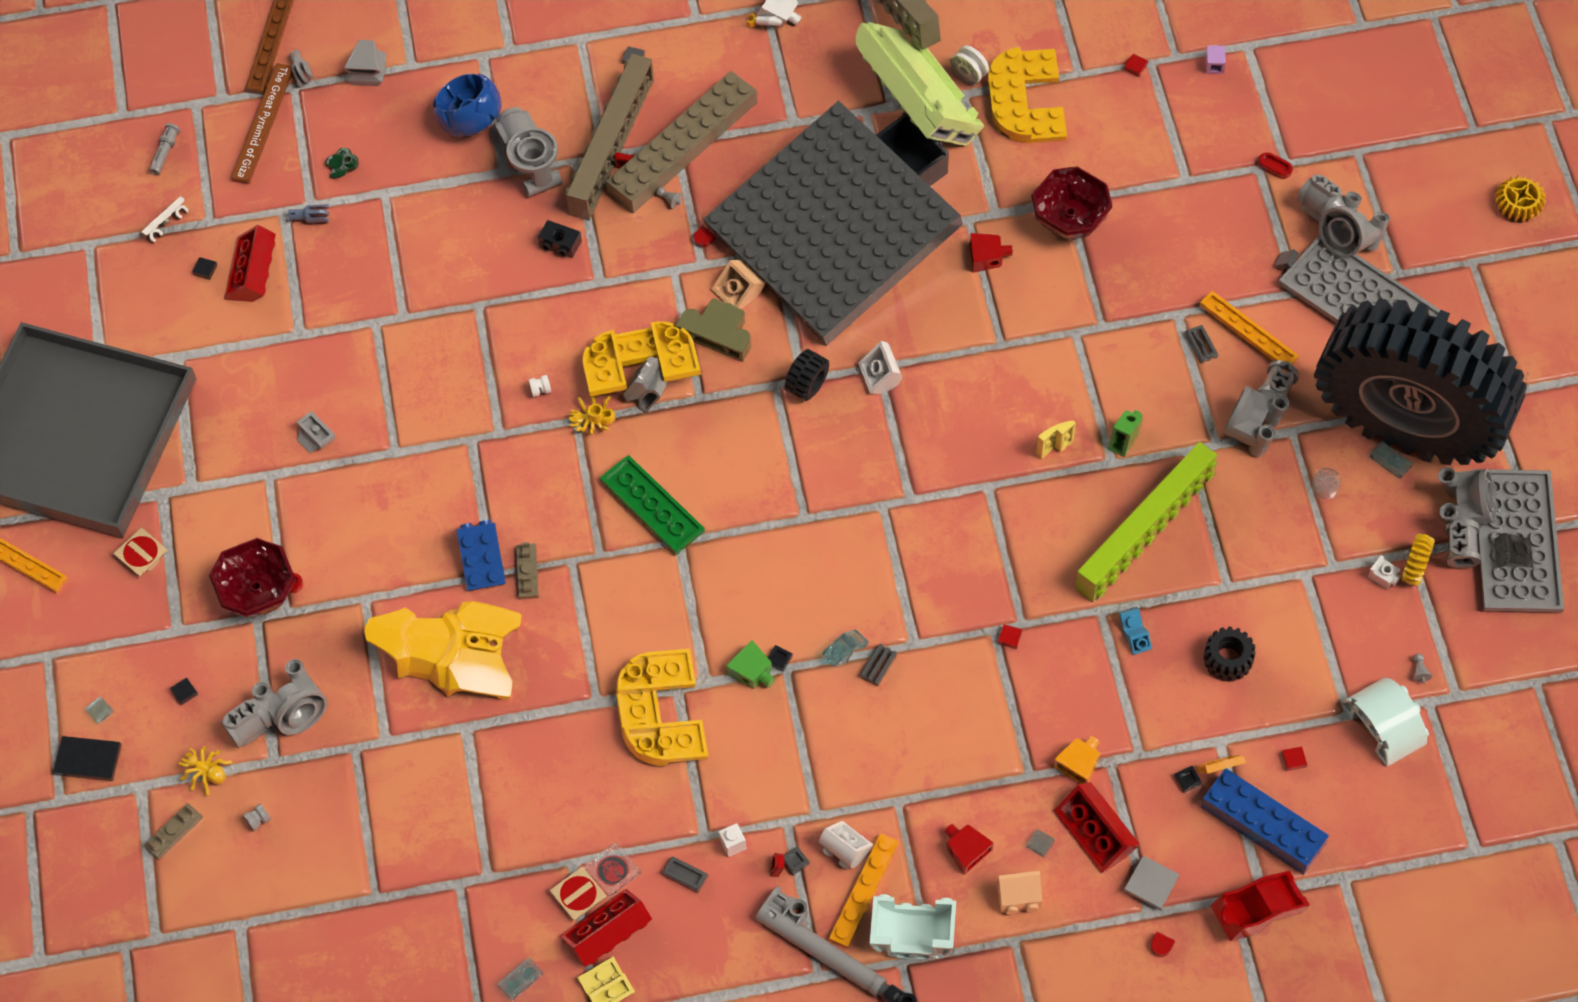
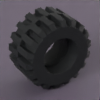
(807, 374)
(1234, 640)

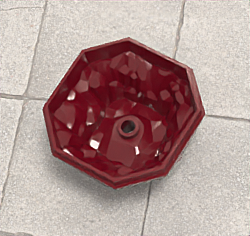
(1071, 202)
(252, 578)

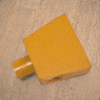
(1079, 759)

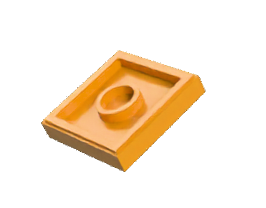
(1220, 764)

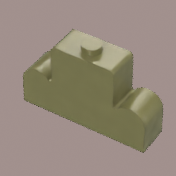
(718, 329)

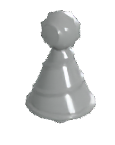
(672, 198)
(1421, 672)

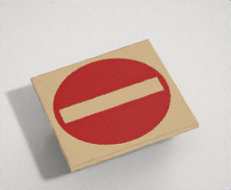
(141, 552)
(578, 893)

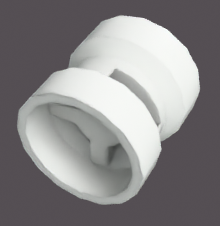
(540, 385)

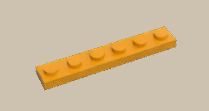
(1247, 329)
(863, 891)

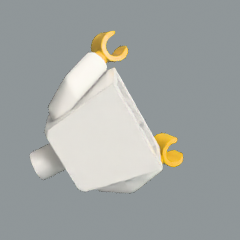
(775, 14)

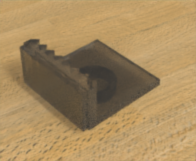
(1513, 550)

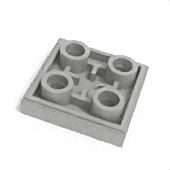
(1151, 882)

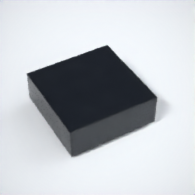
(204, 268)
(780, 658)
(184, 691)
(1188, 779)

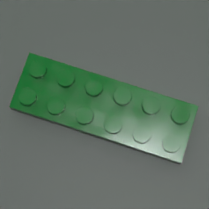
(652, 504)

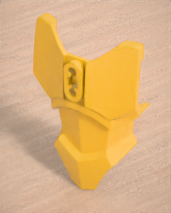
(443, 650)

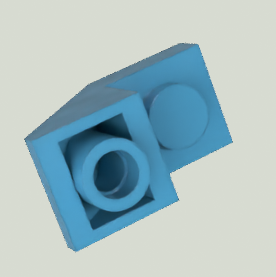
(1133, 629)

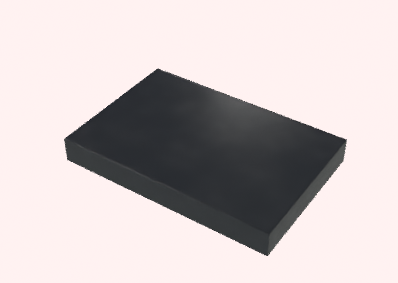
(87, 758)

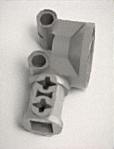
(528, 149)
(1340, 224)
(1262, 406)
(1475, 506)
(292, 708)

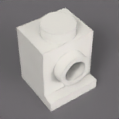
(1384, 573)

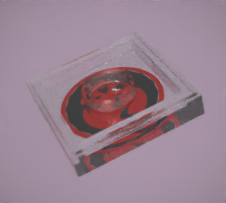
(612, 869)

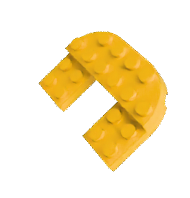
(1009, 100)
(611, 351)
(640, 713)

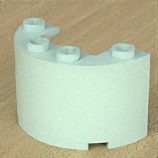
(1390, 718)
(912, 930)

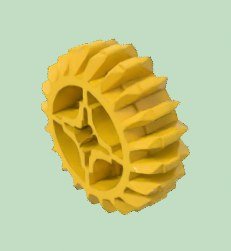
(1515, 189)
(1417, 559)

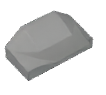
(313, 433)

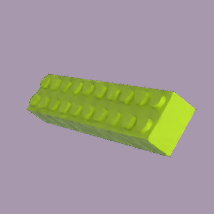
(1146, 522)

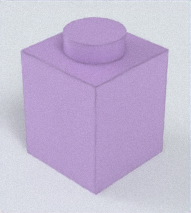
(1215, 59)

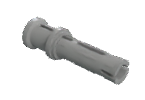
(166, 142)

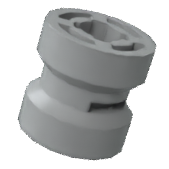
(256, 817)

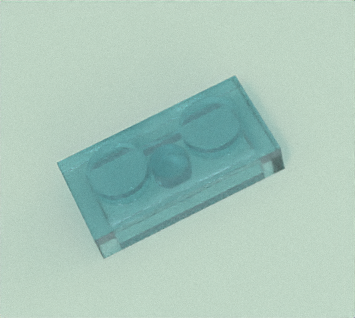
(1391, 460)
(520, 979)

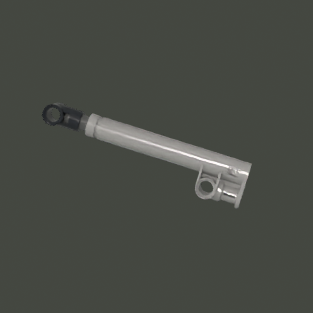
(779, 916)

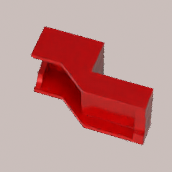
(1258, 904)

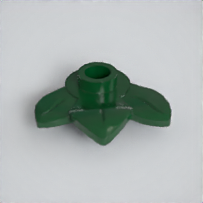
(342, 163)

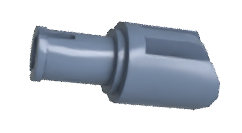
(310, 213)

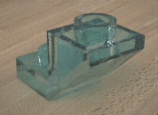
(843, 647)

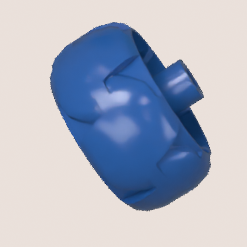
(467, 105)

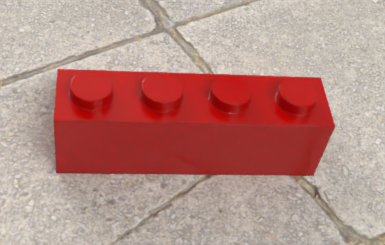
(250, 265)
(1096, 826)
(606, 927)

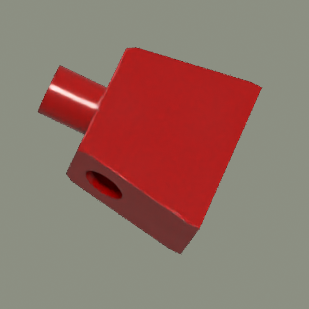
(987, 251)
(967, 846)

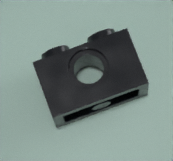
(569, 239)

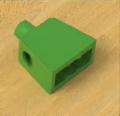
(1129, 425)
(751, 667)

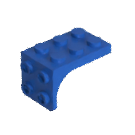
(481, 555)

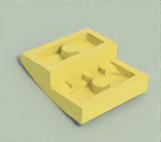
(1056, 437)
(606, 982)

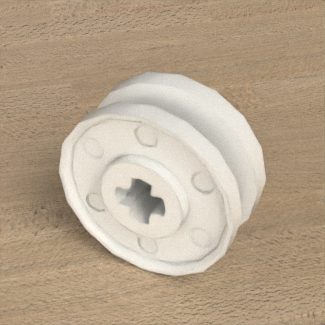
(969, 64)

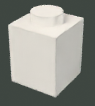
(732, 840)

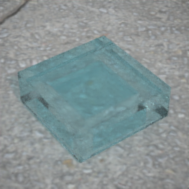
(99, 710)
(1040, 843)

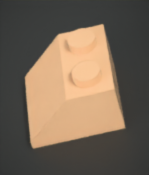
(738, 284)
(1019, 892)

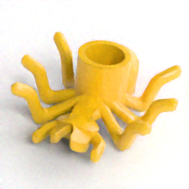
(595, 414)
(208, 770)

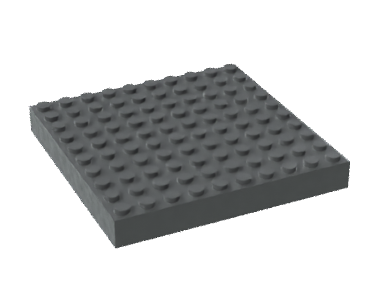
(833, 222)
(83, 426)

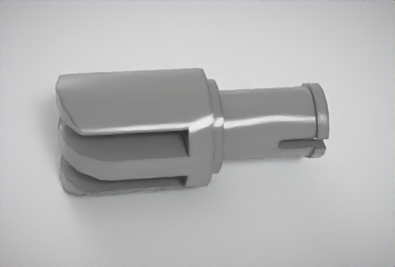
(300, 68)

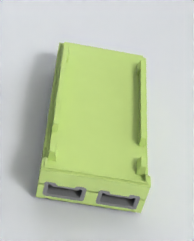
(918, 84)

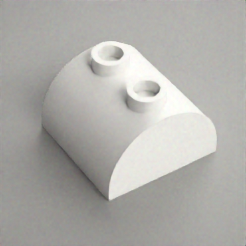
(880, 369)
(845, 844)

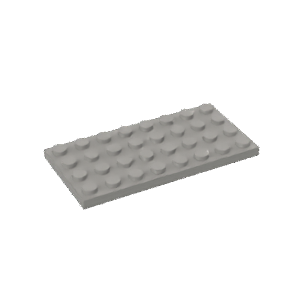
(1338, 282)
(1526, 511)

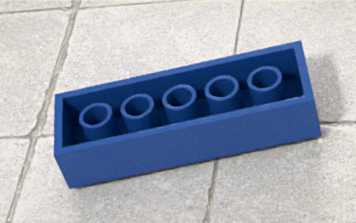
(1264, 821)

